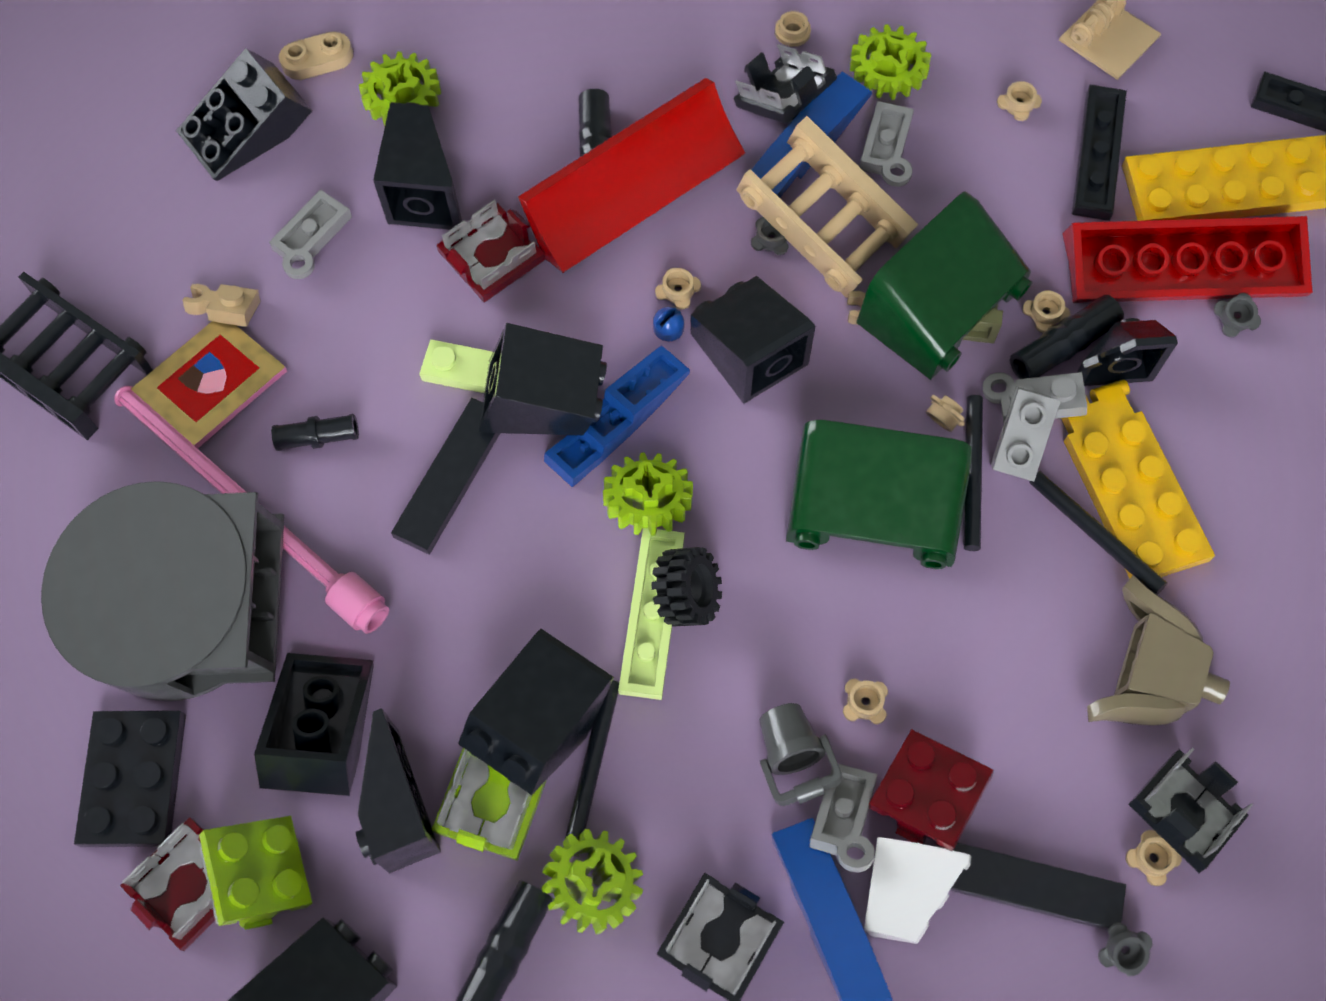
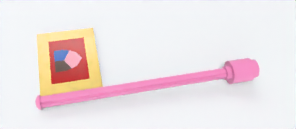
(197, 396)

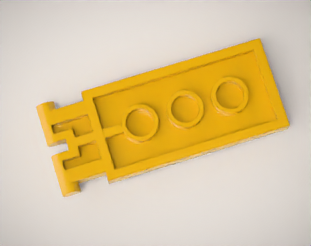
(1134, 483)

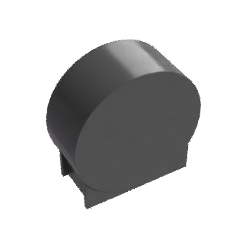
(167, 590)

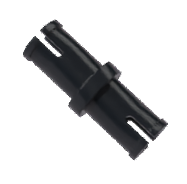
(315, 432)

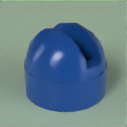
(672, 328)

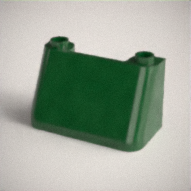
(943, 286)
(879, 489)

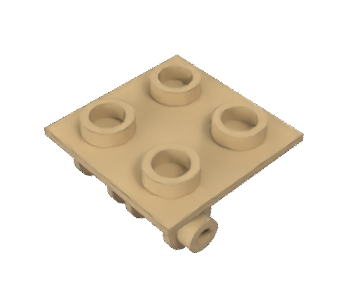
(1110, 37)

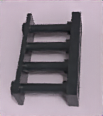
(46, 389)

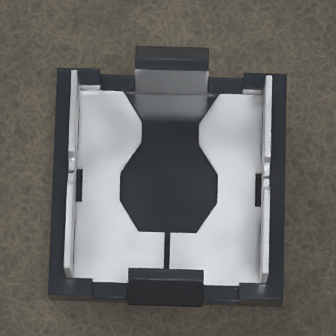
(785, 89)
(1190, 809)
(720, 938)

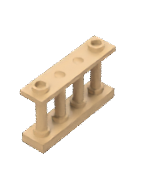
(851, 182)

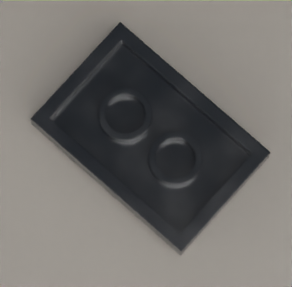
(130, 778)

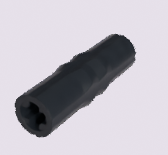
(593, 119)
(1067, 338)
(506, 945)

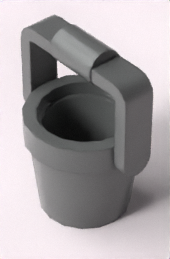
(792, 748)

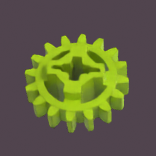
(890, 61)
(399, 83)
(666, 486)
(610, 872)

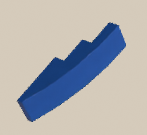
(830, 112)
(624, 409)
(830, 916)

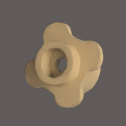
(1027, 98)
(678, 278)
(1049, 301)
(945, 412)
(868, 689)
(1140, 857)

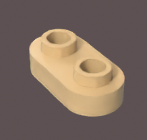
(316, 55)

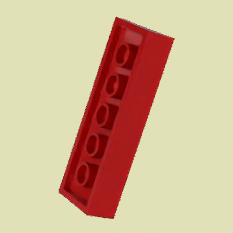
(631, 176)
(1189, 259)

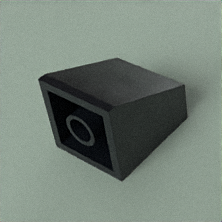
(413, 171)
(753, 337)
(542, 384)
(536, 712)
(322, 968)

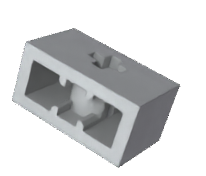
(1025, 433)

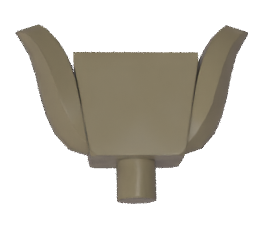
(1163, 666)

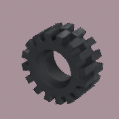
(686, 586)

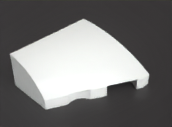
(909, 887)

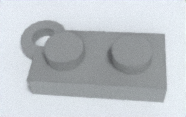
(886, 143)
(309, 233)
(1065, 387)
(843, 819)

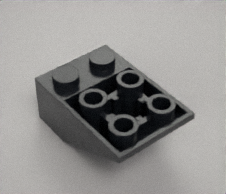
(243, 116)

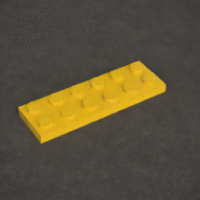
(1229, 180)

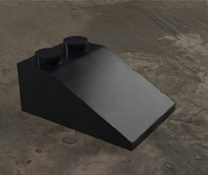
(314, 725)
(390, 804)

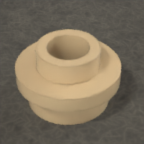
(793, 29)

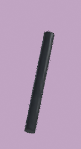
(973, 498)
(1098, 533)
(592, 764)

